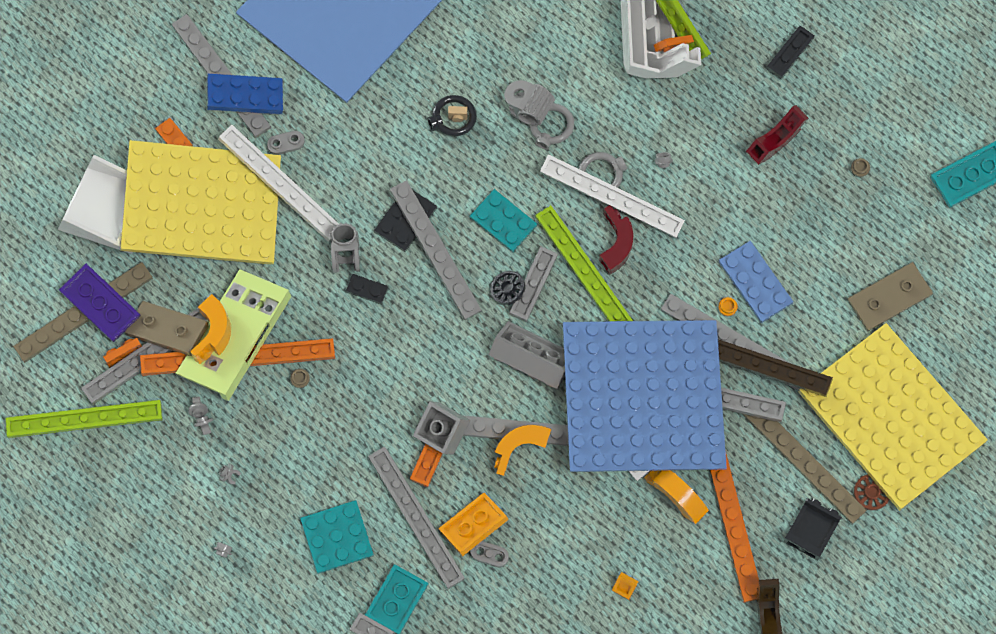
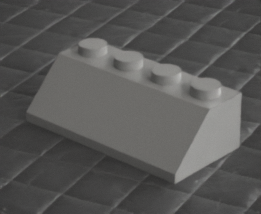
(529, 354)

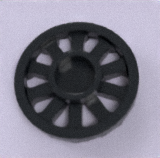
(507, 287)

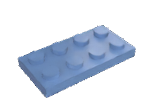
(755, 281)

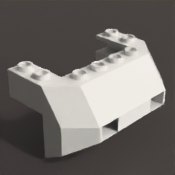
(642, 28)

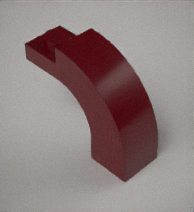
(778, 137)
(619, 253)

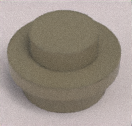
(860, 167)
(300, 378)

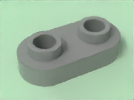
(286, 144)
(489, 554)

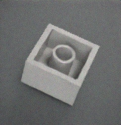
(441, 428)

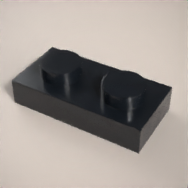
(367, 289)

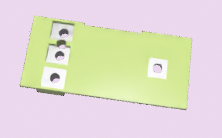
(246, 327)

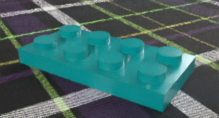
(967, 176)

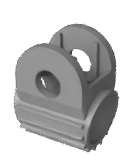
(529, 105)
(340, 232)

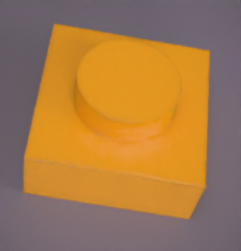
(625, 585)

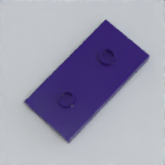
(99, 302)

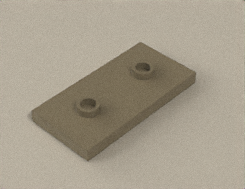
(890, 296)
(167, 328)

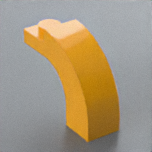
(219, 331)
(521, 435)
(679, 493)

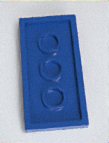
(244, 93)

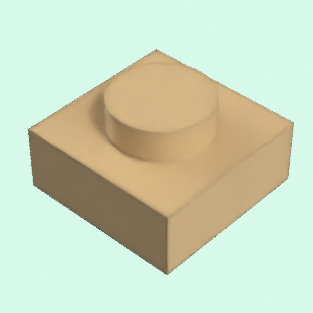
(457, 113)

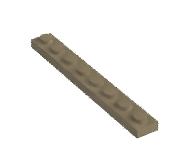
(75, 318)
(809, 467)

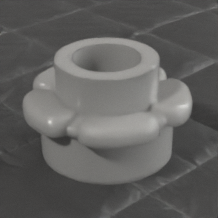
(663, 160)
(223, 549)

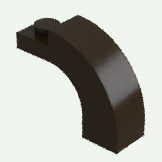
(769, 606)

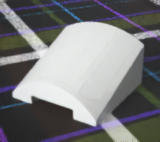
(98, 204)

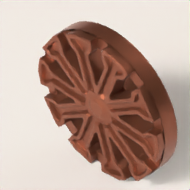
(872, 493)

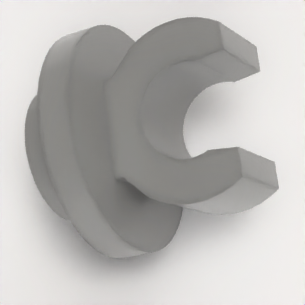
(197, 409)
(203, 422)
(226, 472)

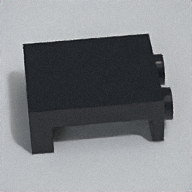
(812, 528)

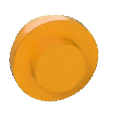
(727, 306)

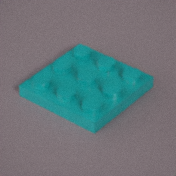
(337, 537)

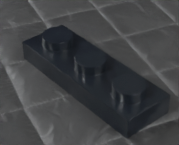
(790, 52)

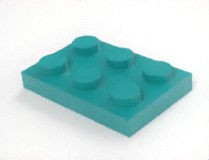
(503, 220)
(397, 599)

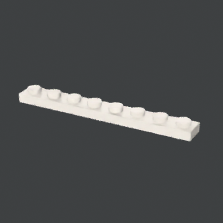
(278, 181)
(612, 196)

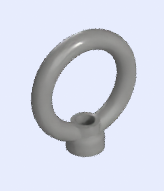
(544, 140)
(617, 164)

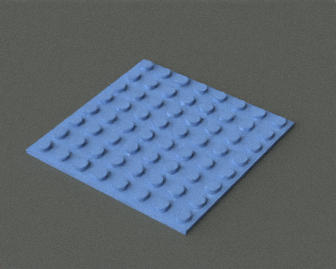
(337, 39)
(643, 396)

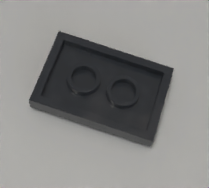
(395, 226)

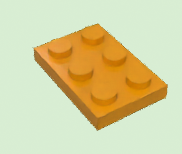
(473, 524)

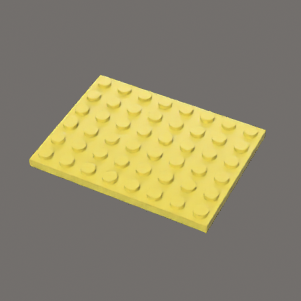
(197, 204)
(894, 417)

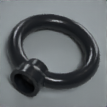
(436, 123)

